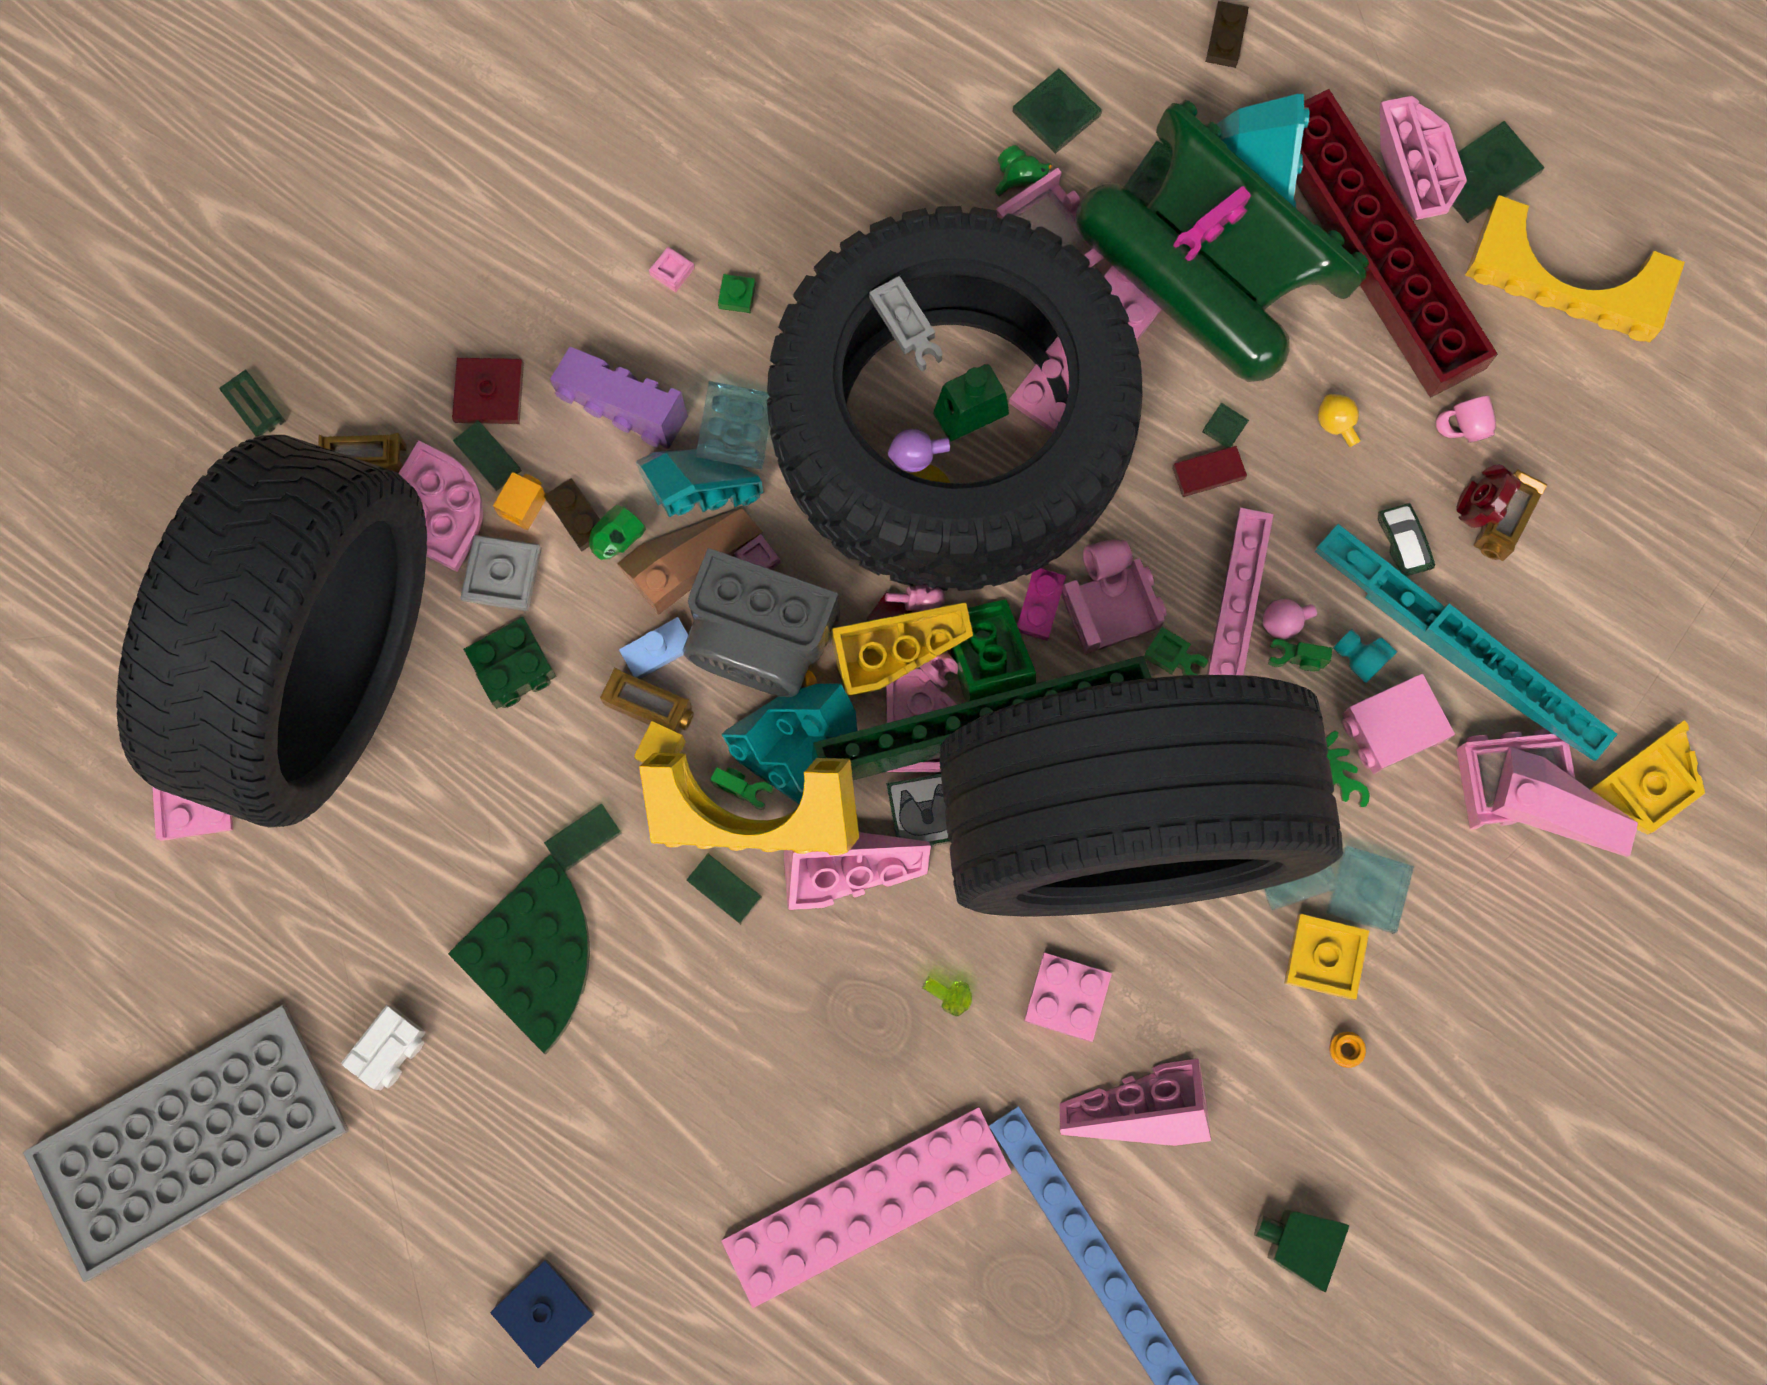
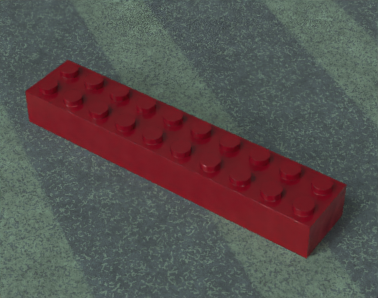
(1403, 273)

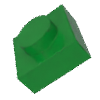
(736, 293)

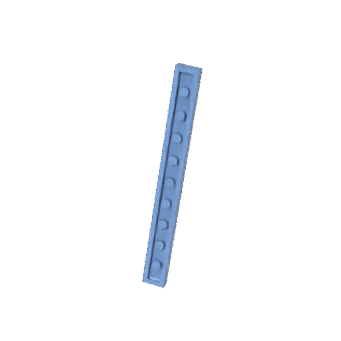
(1090, 1251)

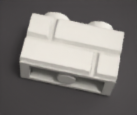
(384, 1048)

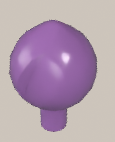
(914, 450)

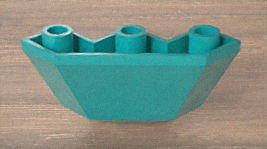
(1270, 140)
(682, 480)
(781, 734)

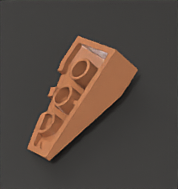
(669, 565)

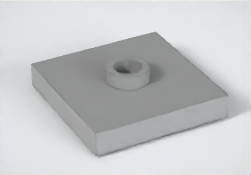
(501, 573)

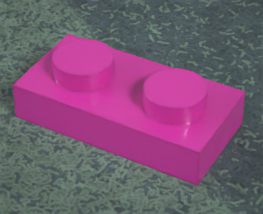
(1041, 603)

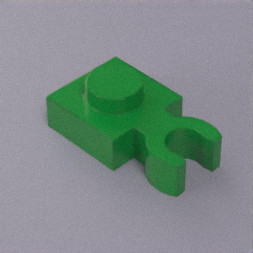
(1171, 652)

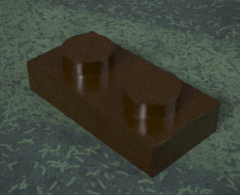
(1227, 34)
(573, 512)

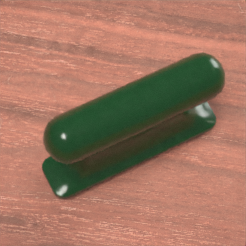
(1239, 274)

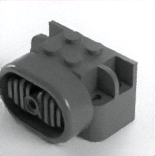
(757, 624)

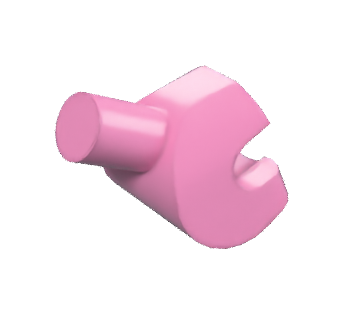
(938, 667)

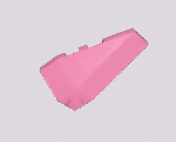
(1552, 800)
(874, 859)
(1154, 1109)

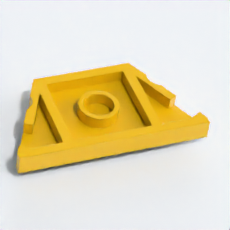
(1655, 781)

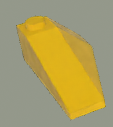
(888, 648)

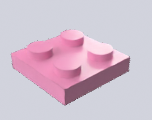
(1067, 997)

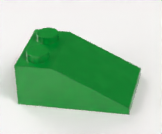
(995, 654)

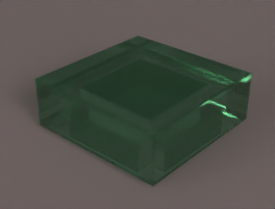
(1225, 426)

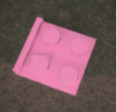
(184, 818)

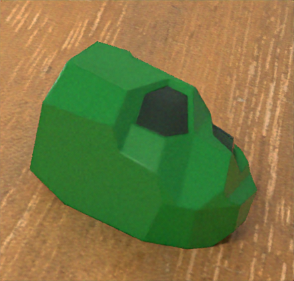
(615, 533)

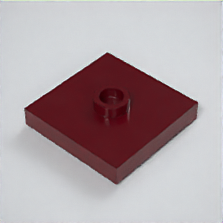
(488, 390)

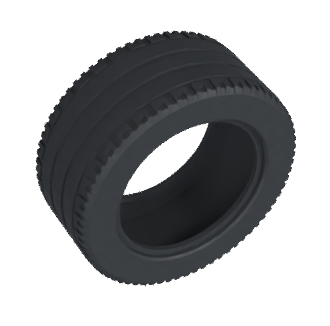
(1139, 796)

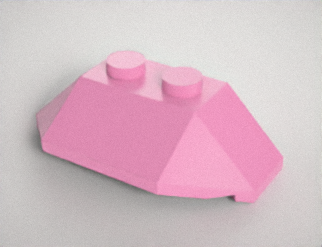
(1420, 157)

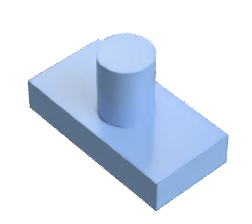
(655, 649)

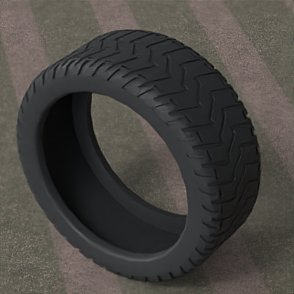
(271, 629)

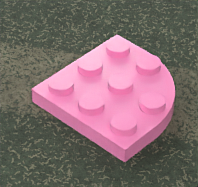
(449, 503)

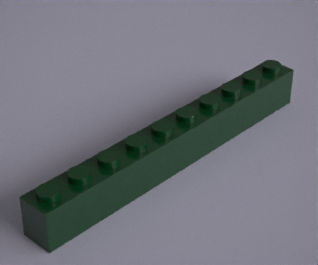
(920, 736)

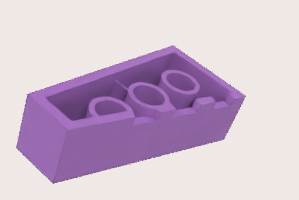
(620, 397)

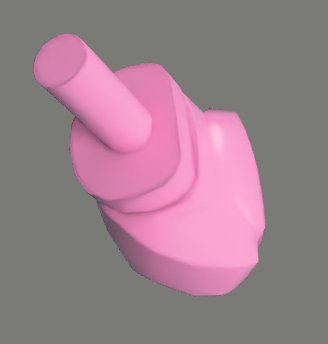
(919, 598)

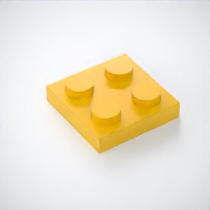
(1326, 957)

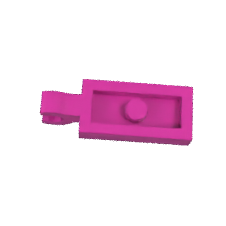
(1212, 223)

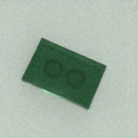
(1494, 167)

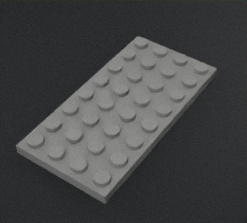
(185, 1143)

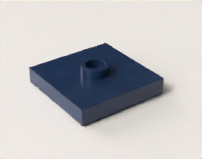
(542, 1313)

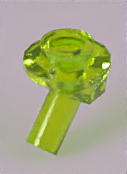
(955, 999)

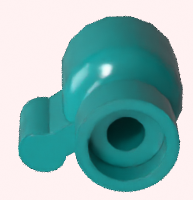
(1364, 658)

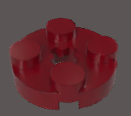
(1488, 498)

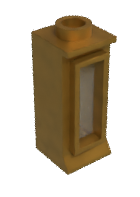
(374, 449)
(1500, 539)
(646, 702)

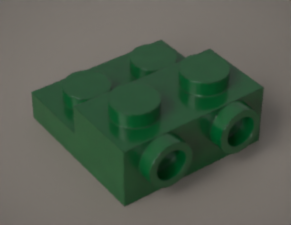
(510, 664)

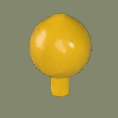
(1338, 416)

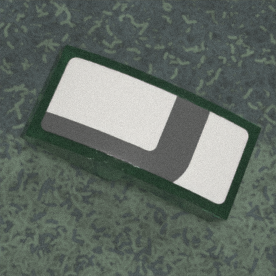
(1407, 539)

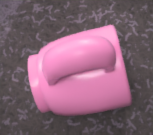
(1474, 419)
(1106, 560)

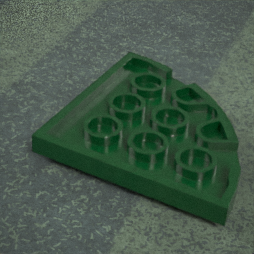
(532, 954)

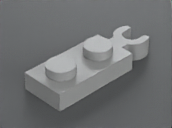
(905, 320)

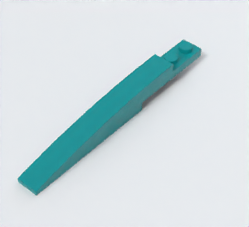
(1465, 644)

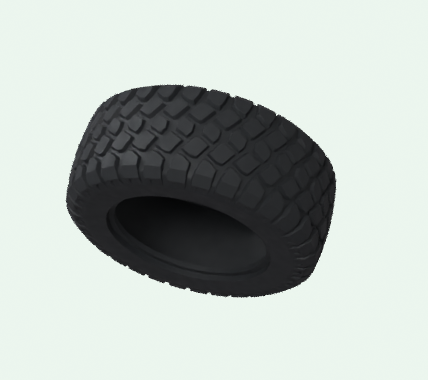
(978, 276)

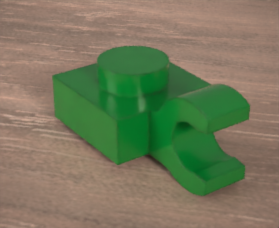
(1307, 656)
(734, 784)

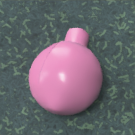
(1286, 618)

